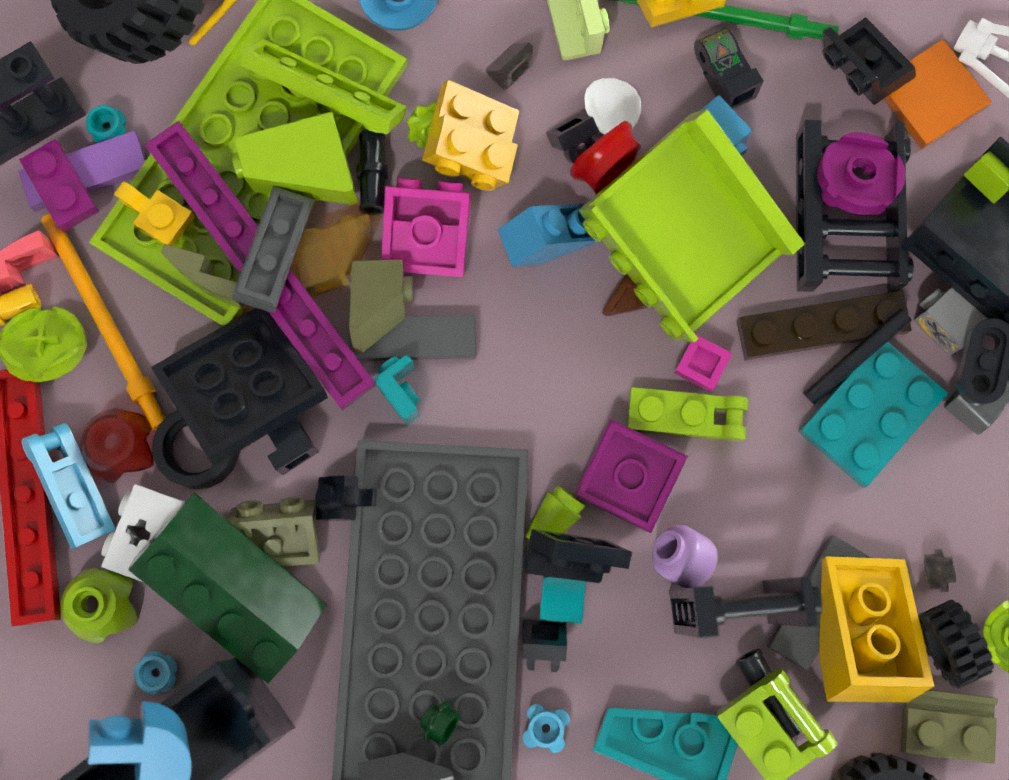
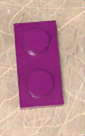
(59, 185)

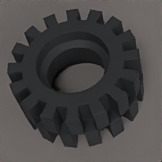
(955, 644)

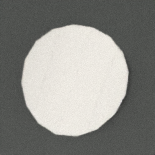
(611, 103)

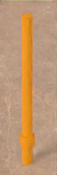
(139, 387)

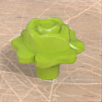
(420, 123)

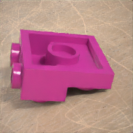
(426, 227)

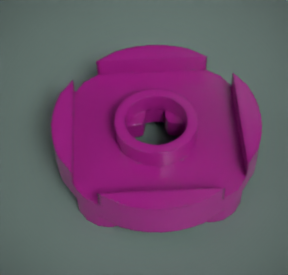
(849, 192)

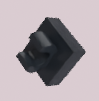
(572, 133)
(544, 642)

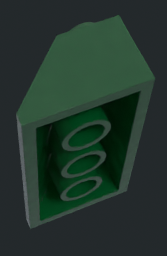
(229, 587)

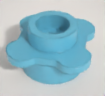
(536, 737)

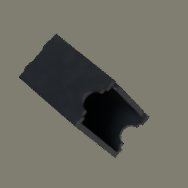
(226, 720)

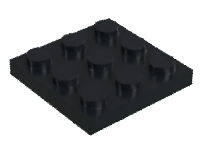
(239, 384)

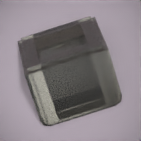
(511, 65)

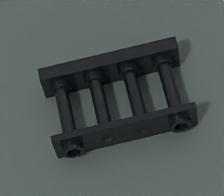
(37, 115)
(815, 226)
(784, 602)

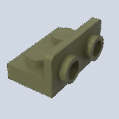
(281, 529)

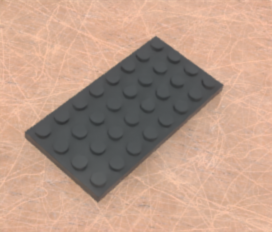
(433, 606)

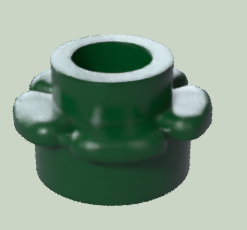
(439, 723)

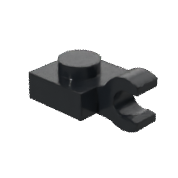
(340, 496)

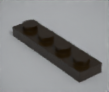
(817, 325)

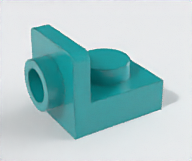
(402, 396)

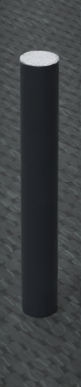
(857, 356)

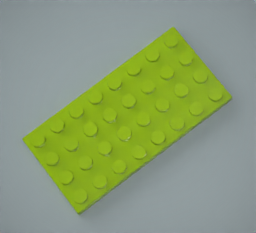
(235, 104)

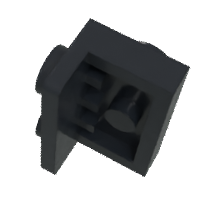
(867, 60)

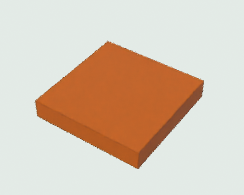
(938, 97)

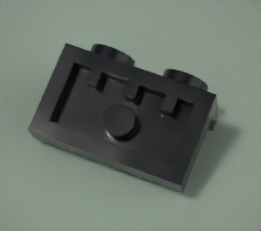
(573, 556)

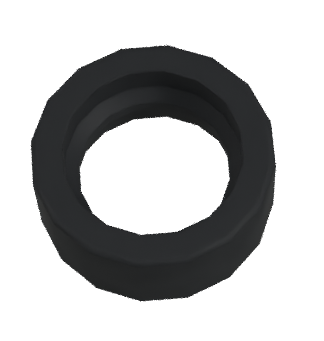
(166, 465)

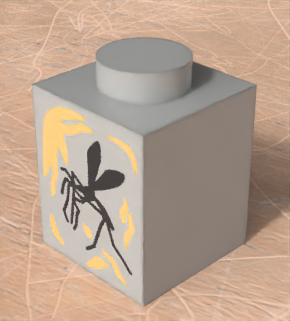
(948, 319)

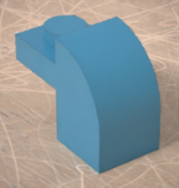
(153, 743)

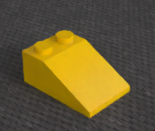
(870, 632)

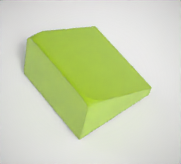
(989, 176)

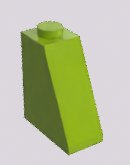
(298, 158)

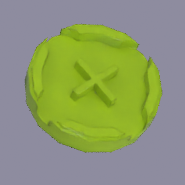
(42, 344)

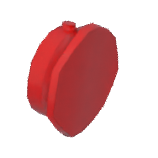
(607, 158)

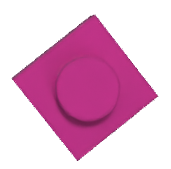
(703, 363)

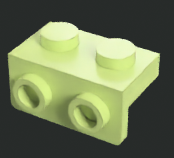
(578, 27)

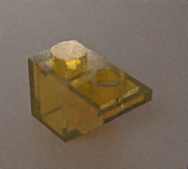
(327, 254)

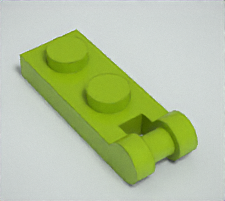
(686, 414)

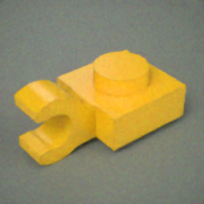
(158, 216)

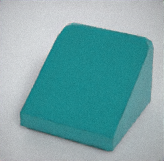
(562, 600)

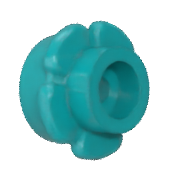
(99, 117)

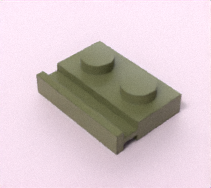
(950, 726)

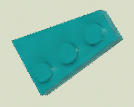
(667, 743)

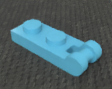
(69, 486)

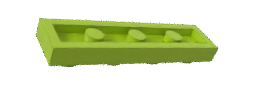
(323, 86)

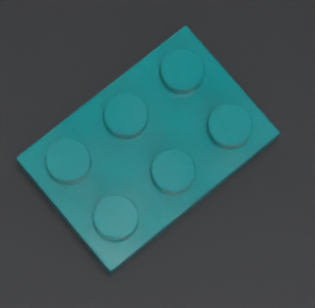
(873, 414)

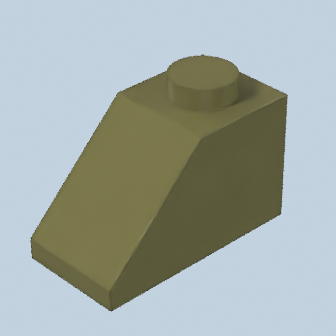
(377, 300)

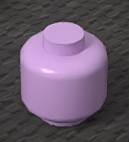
(684, 556)

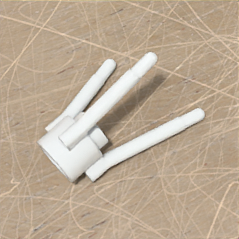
(979, 42)

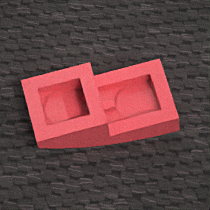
(21, 255)

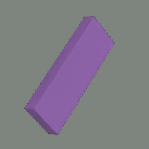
(98, 165)

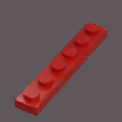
(25, 508)

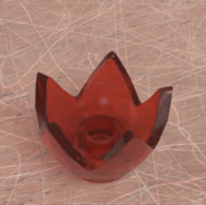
(128, 455)

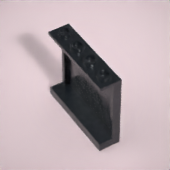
(969, 243)

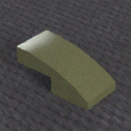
(199, 272)

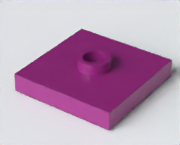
(630, 476)

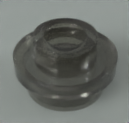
(939, 570)

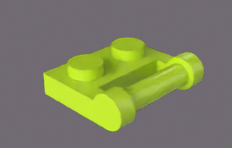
(765, 738)

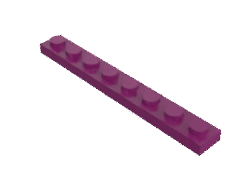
(234, 232)

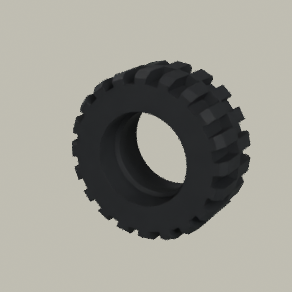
(128, 28)

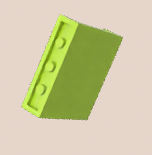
(689, 225)

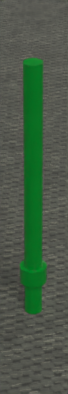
(795, 26)

